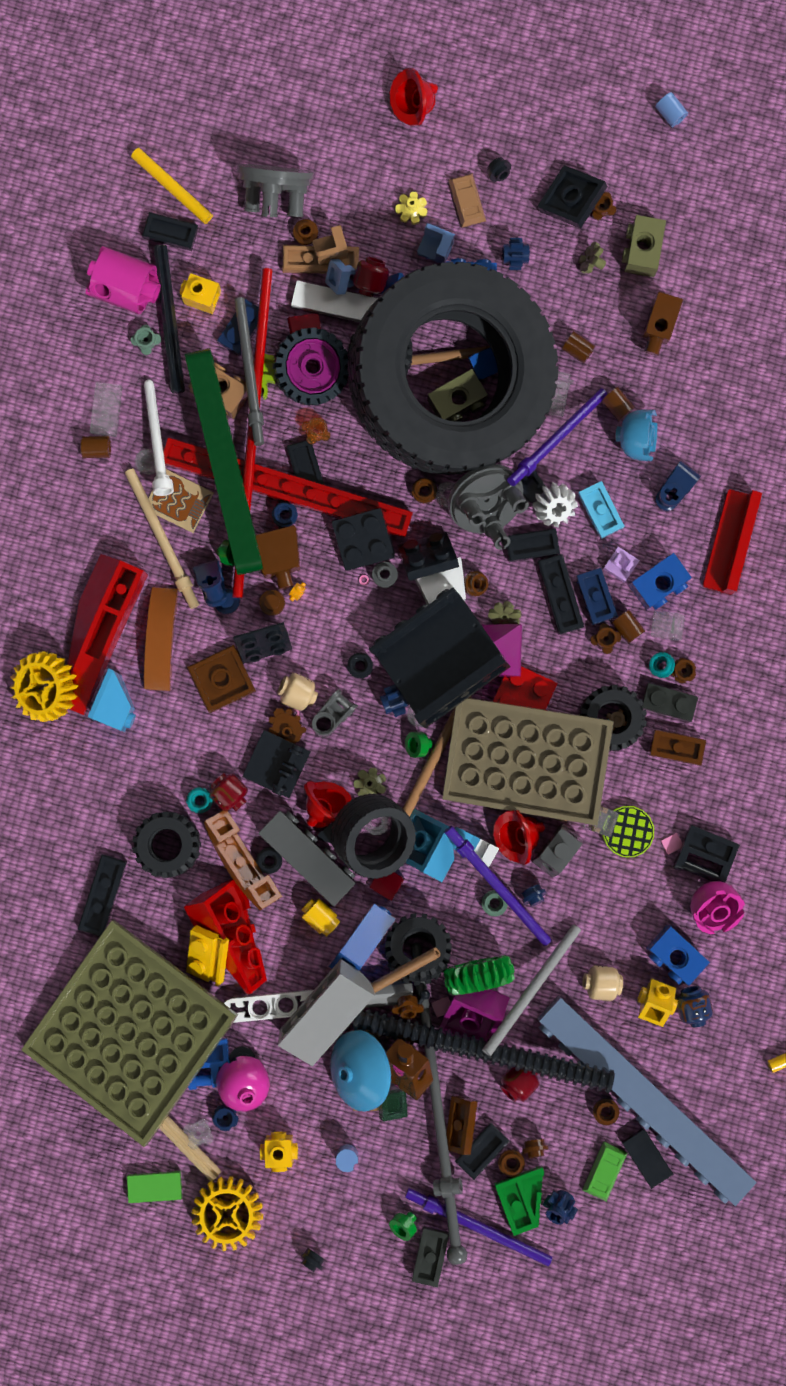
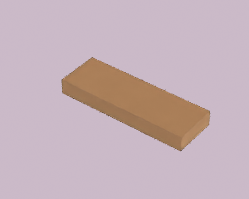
(303, 259)

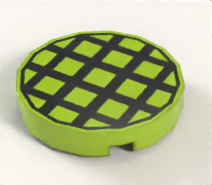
(631, 833)

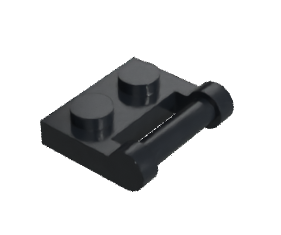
(707, 847)

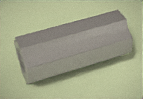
(389, 995)

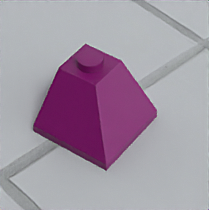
(509, 642)
(476, 1013)

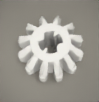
(555, 504)

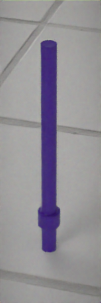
(529, 464)
(466, 850)
(432, 1205)

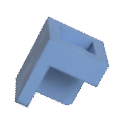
(436, 244)

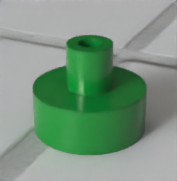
(225, 553)
(417, 744)
(403, 1225)

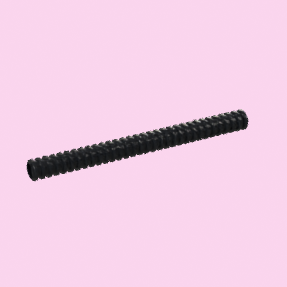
(473, 1047)

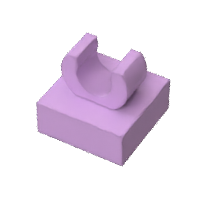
(621, 564)

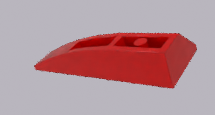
(100, 622)

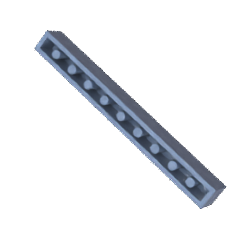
(648, 1102)

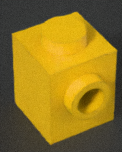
(200, 293)

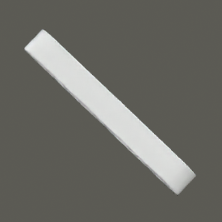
(272, 1002)

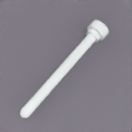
(162, 483)

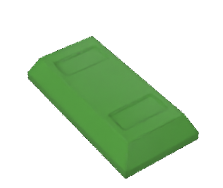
(604, 1171)

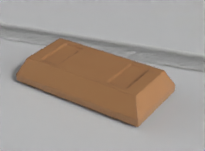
(467, 200)

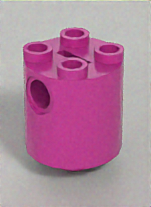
(123, 280)

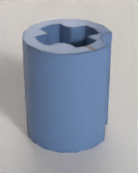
(671, 109)
(346, 1158)

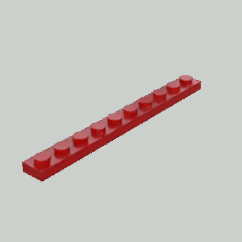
(289, 488)

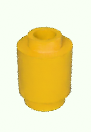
(320, 916)

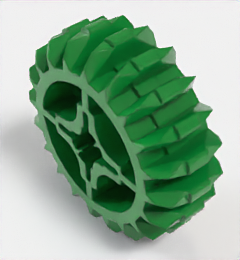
(479, 975)

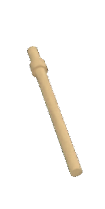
(182, 581)

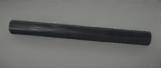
(169, 319)

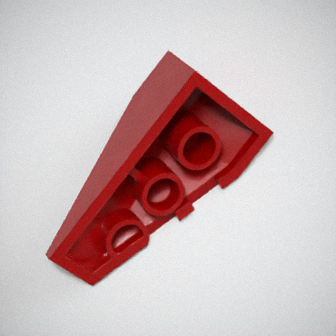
(226, 914)

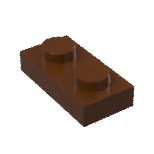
(677, 747)
(461, 1124)

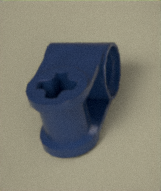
(678, 485)
(211, 582)

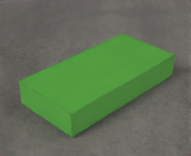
(154, 1187)

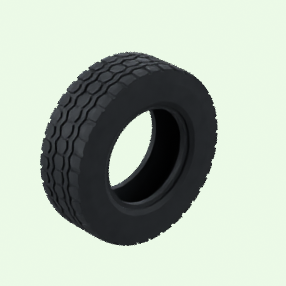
(512, 330)

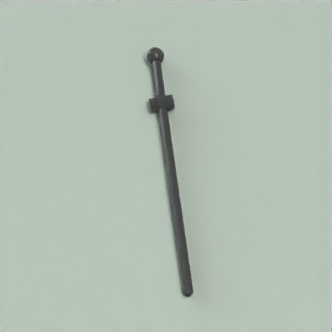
(447, 1185)

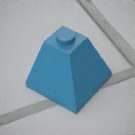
(113, 703)
(432, 849)

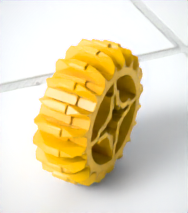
(52, 700)
(212, 1231)

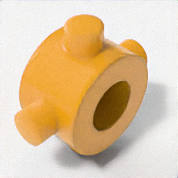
(297, 591)

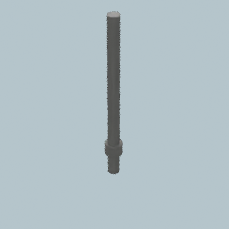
(255, 417)

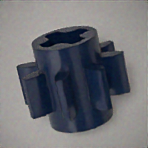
(515, 254)
(393, 701)
(560, 1207)

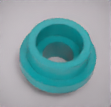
(655, 662)
(192, 797)

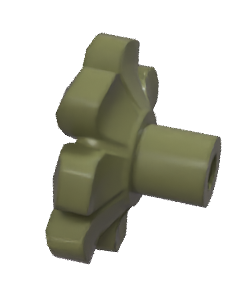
(591, 258)
(504, 614)
(374, 778)

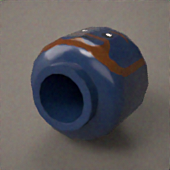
(694, 1006)

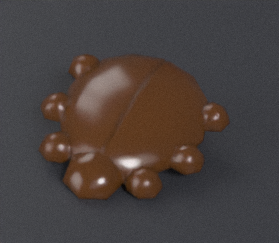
(286, 725)

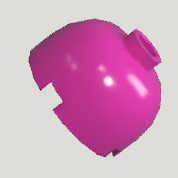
(716, 907)
(243, 1083)

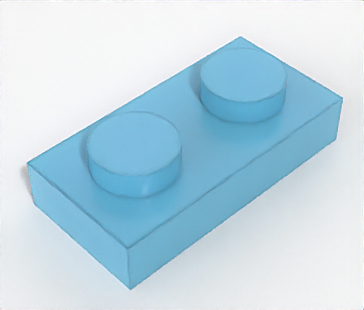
(601, 509)

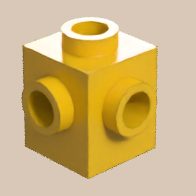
(660, 998)
(279, 1141)

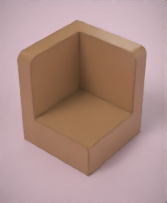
(331, 246)

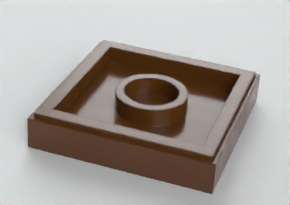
(221, 679)

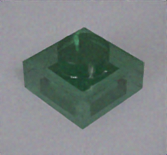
(394, 1106)

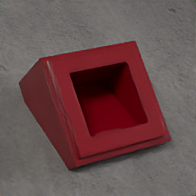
(303, 321)
(387, 885)

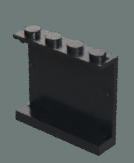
(439, 657)

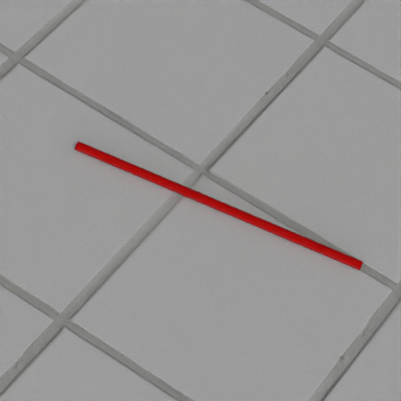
(259, 356)

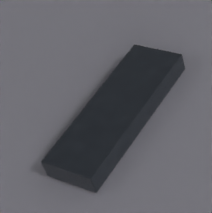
(560, 594)
(102, 895)

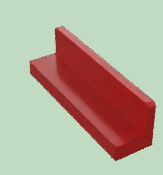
(732, 541)

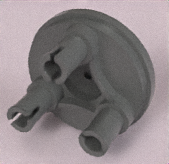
(271, 182)
(486, 502)

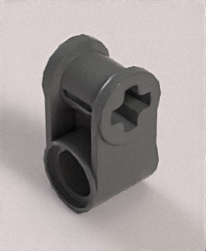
(334, 713)

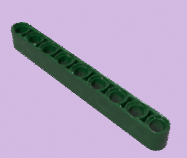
(224, 461)

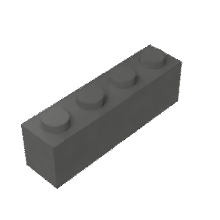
(307, 858)

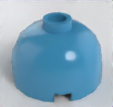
(638, 434)

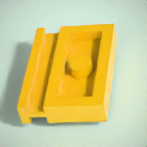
(207, 955)

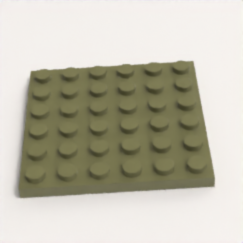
(129, 1033)

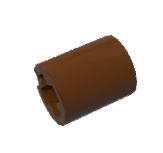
(578, 347)
(618, 404)
(96, 447)
(628, 626)

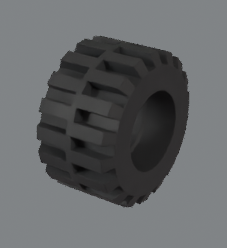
(628, 702)
(144, 844)
(423, 928)

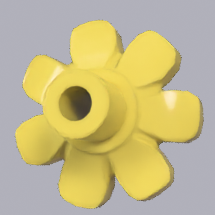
(411, 208)

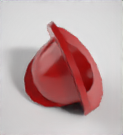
(412, 97)
(324, 802)
(517, 835)

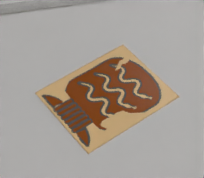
(184, 505)

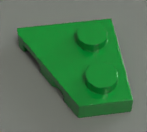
(522, 1199)

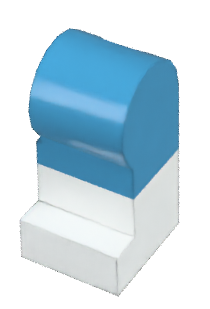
(482, 849)

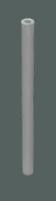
(531, 990)

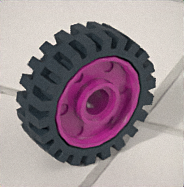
(291, 366)

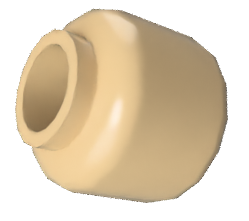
(297, 691)
(603, 983)

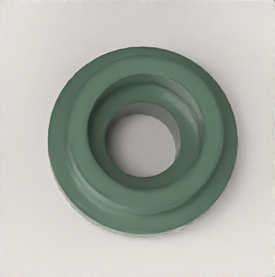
(486, 904)

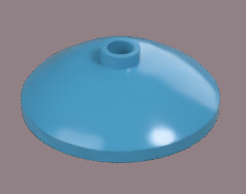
(360, 1070)

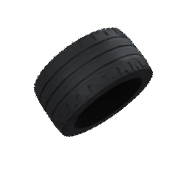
(388, 856)

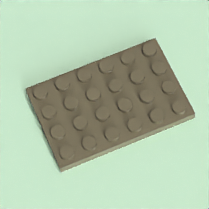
(528, 760)

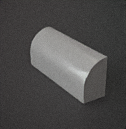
(326, 1013)

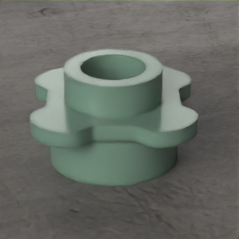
(145, 332)

